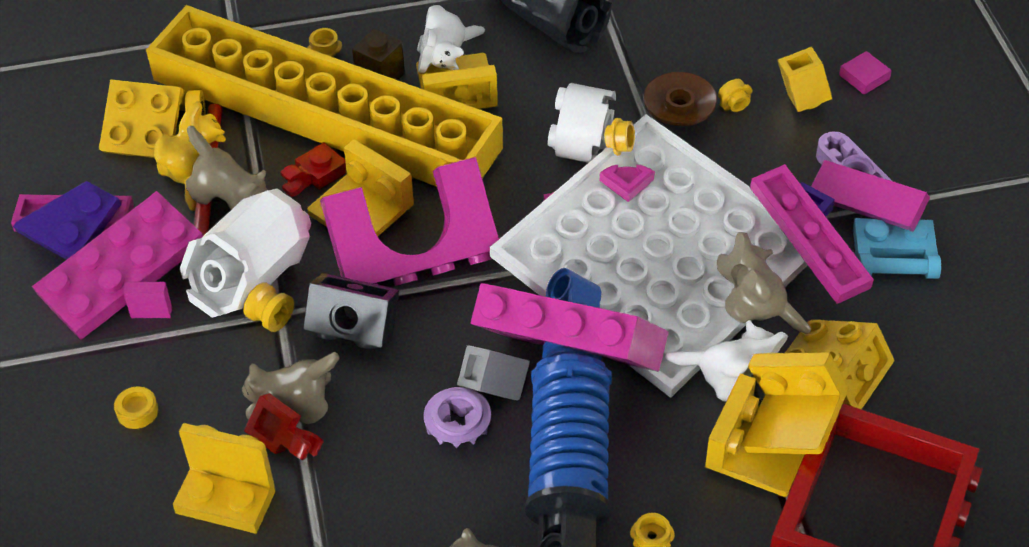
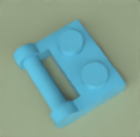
(896, 250)

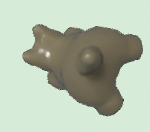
(219, 175)
(757, 289)
(296, 386)

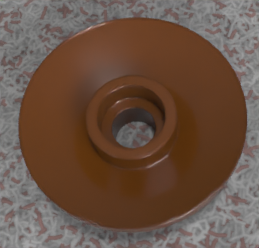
(680, 98)

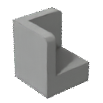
(493, 372)

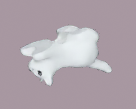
(443, 39)
(728, 359)

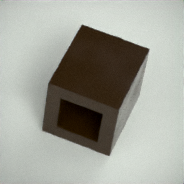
(380, 54)

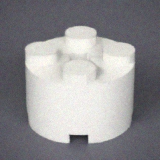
(581, 122)

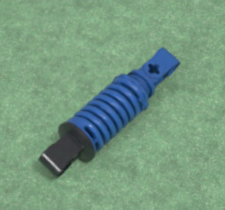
(569, 433)

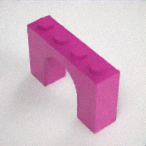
(466, 230)
(570, 324)

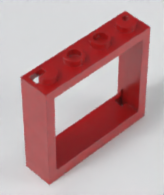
(893, 438)

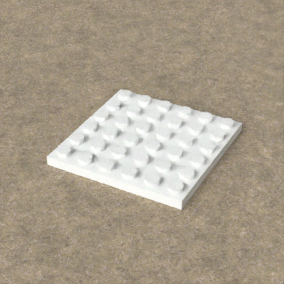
(655, 250)

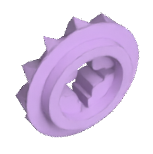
(464, 403)

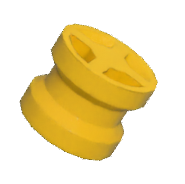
(268, 307)

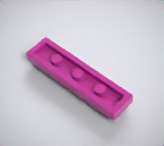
(811, 234)

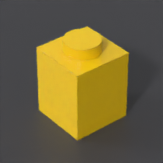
(805, 79)

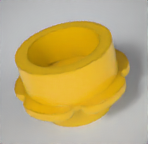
(325, 41)
(734, 95)
(620, 136)
(652, 524)

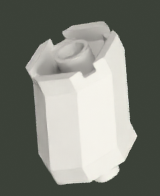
(243, 250)

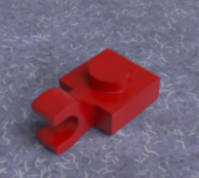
(314, 167)
(276, 427)

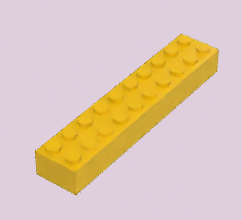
(321, 95)

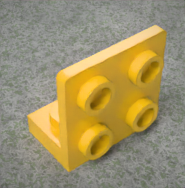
(472, 84)
(139, 116)
(384, 186)
(857, 351)
(798, 402)
(727, 455)
(226, 479)

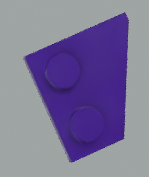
(70, 219)

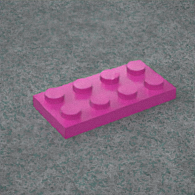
(134, 249)

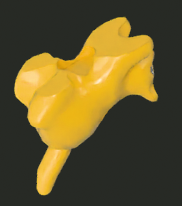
(177, 155)

